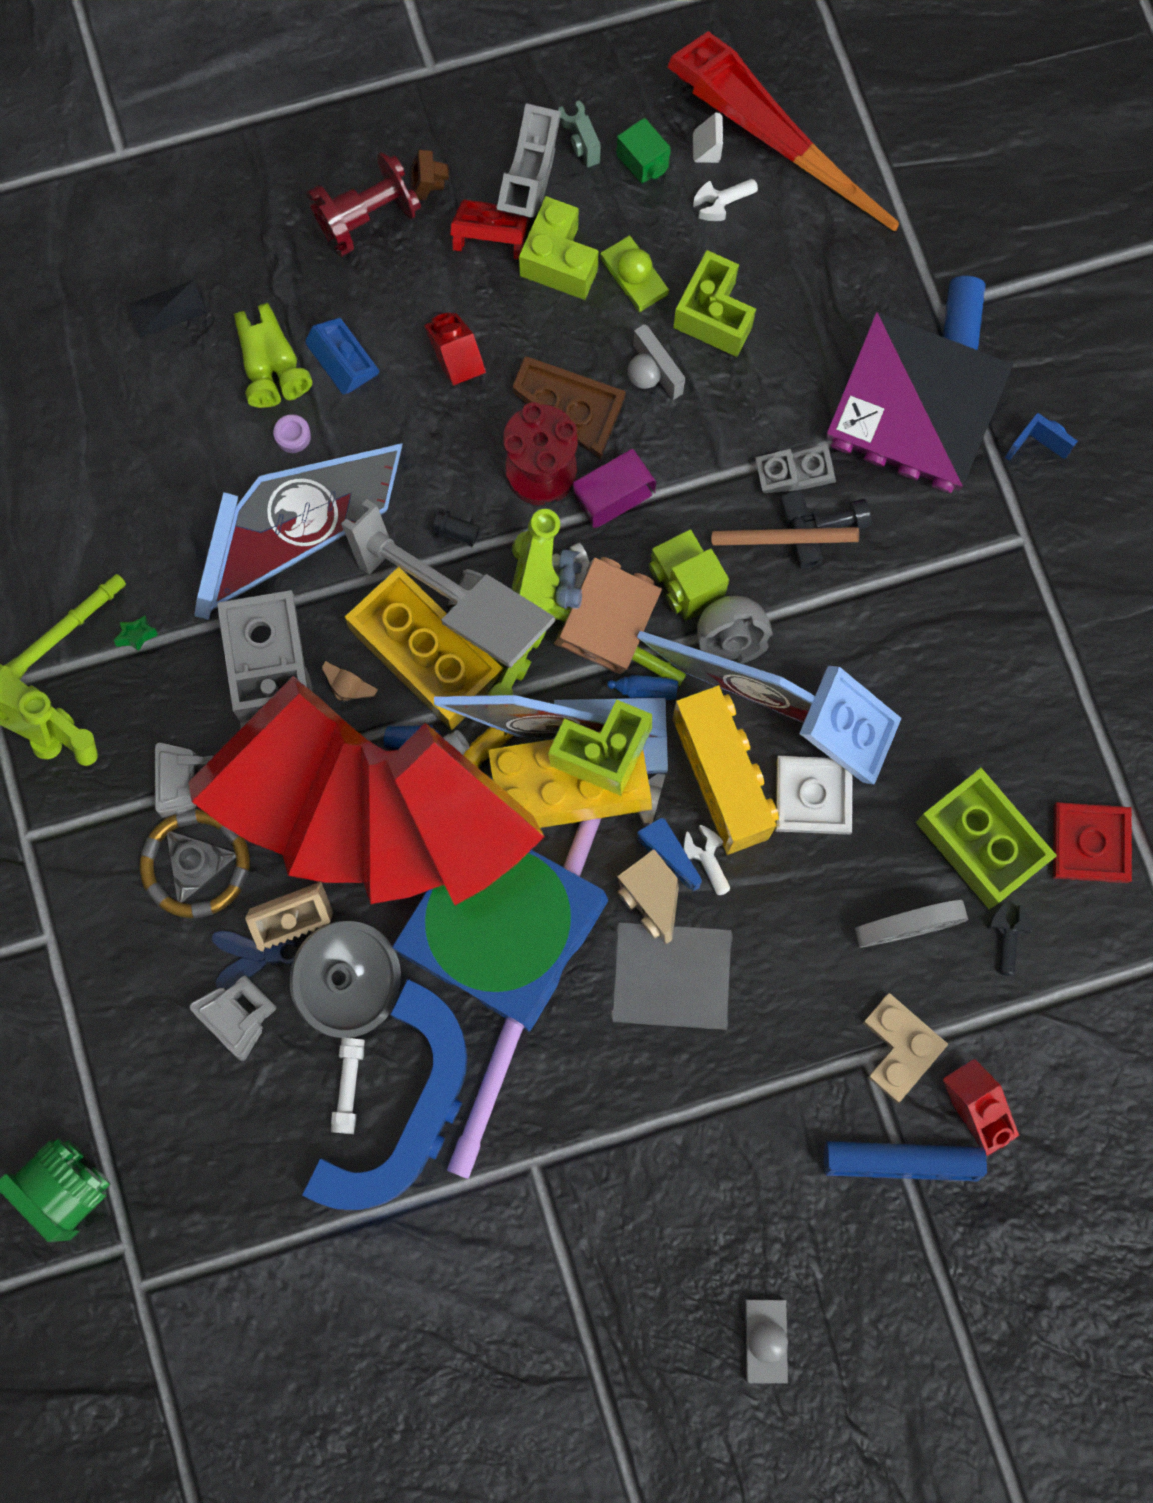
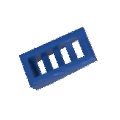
(664, 842)

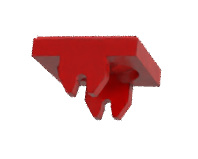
(489, 225)

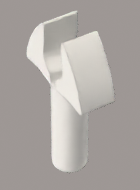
(721, 198)
(707, 858)

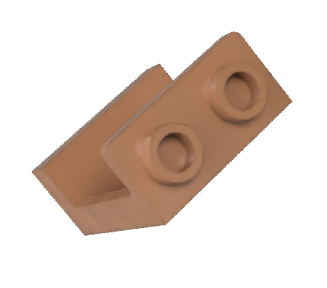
(610, 615)

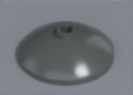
(366, 984)

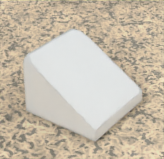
(708, 140)

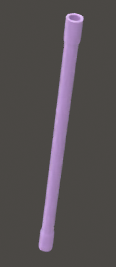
(469, 1142)

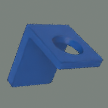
(1048, 433)

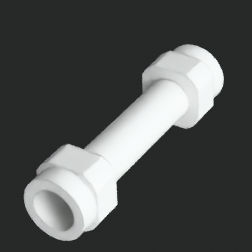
(351, 1051)

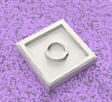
(813, 796)

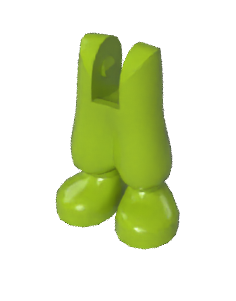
(268, 351)

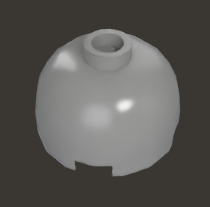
(734, 629)

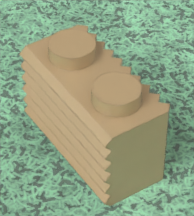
(289, 916)

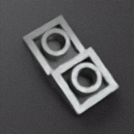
(795, 471)

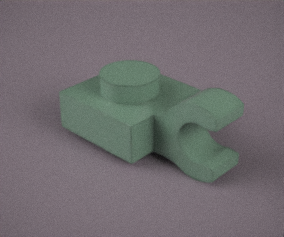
(585, 139)

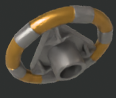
(193, 865)

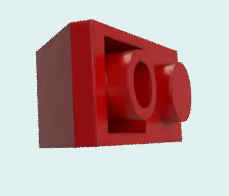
(455, 347)
(981, 1106)

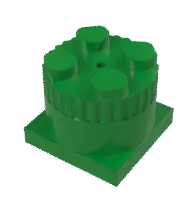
(55, 1190)

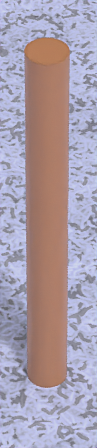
(785, 536)

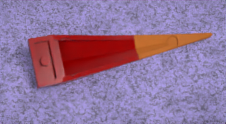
(732, 89)

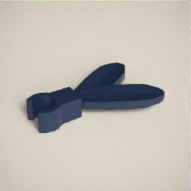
(251, 958)

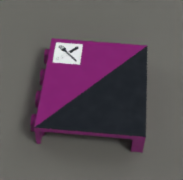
(918, 403)

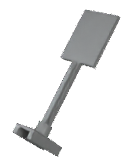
(486, 615)

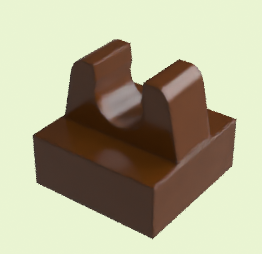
(427, 174)

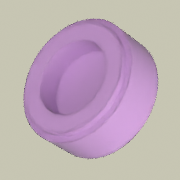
(292, 433)

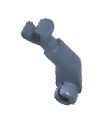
(566, 594)

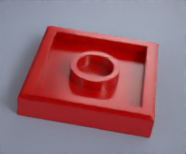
(1092, 842)

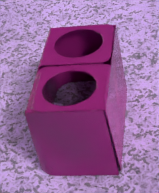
(614, 488)

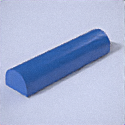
(964, 310)
(904, 1161)

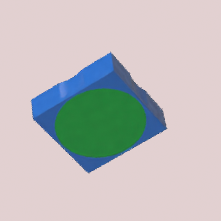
(507, 938)

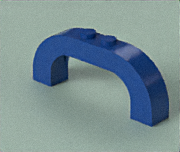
(421, 1137)

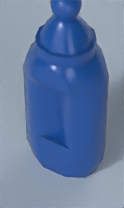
(646, 687)

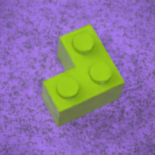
(553, 256)
(708, 310)
(688, 574)
(606, 756)

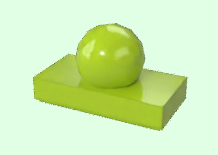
(634, 273)

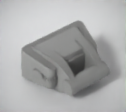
(173, 771)
(229, 1020)

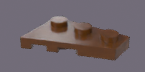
(586, 401)

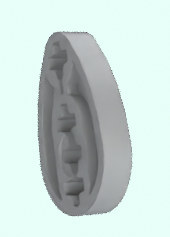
(912, 923)

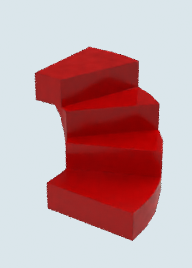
(358, 812)

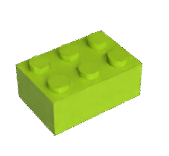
(985, 838)

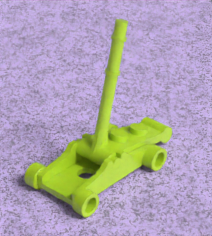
(538, 583)
(29, 710)

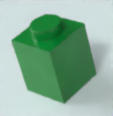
(643, 151)

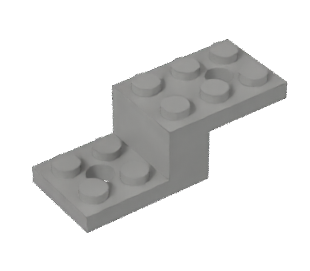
(263, 668)

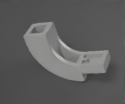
(529, 174)

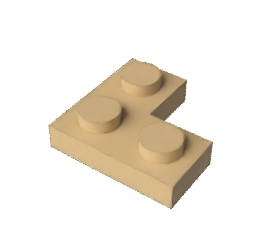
(912, 1047)

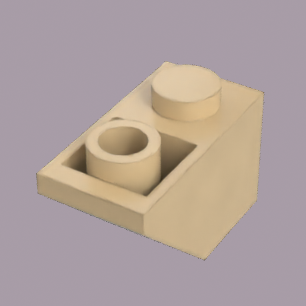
(654, 892)

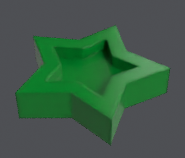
(135, 633)

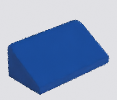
(341, 355)

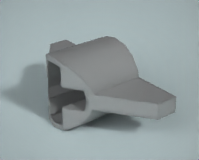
(655, 784)

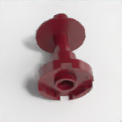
(351, 209)
(540, 453)

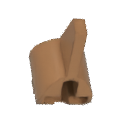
(346, 684)

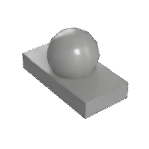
(654, 365)
(766, 1341)

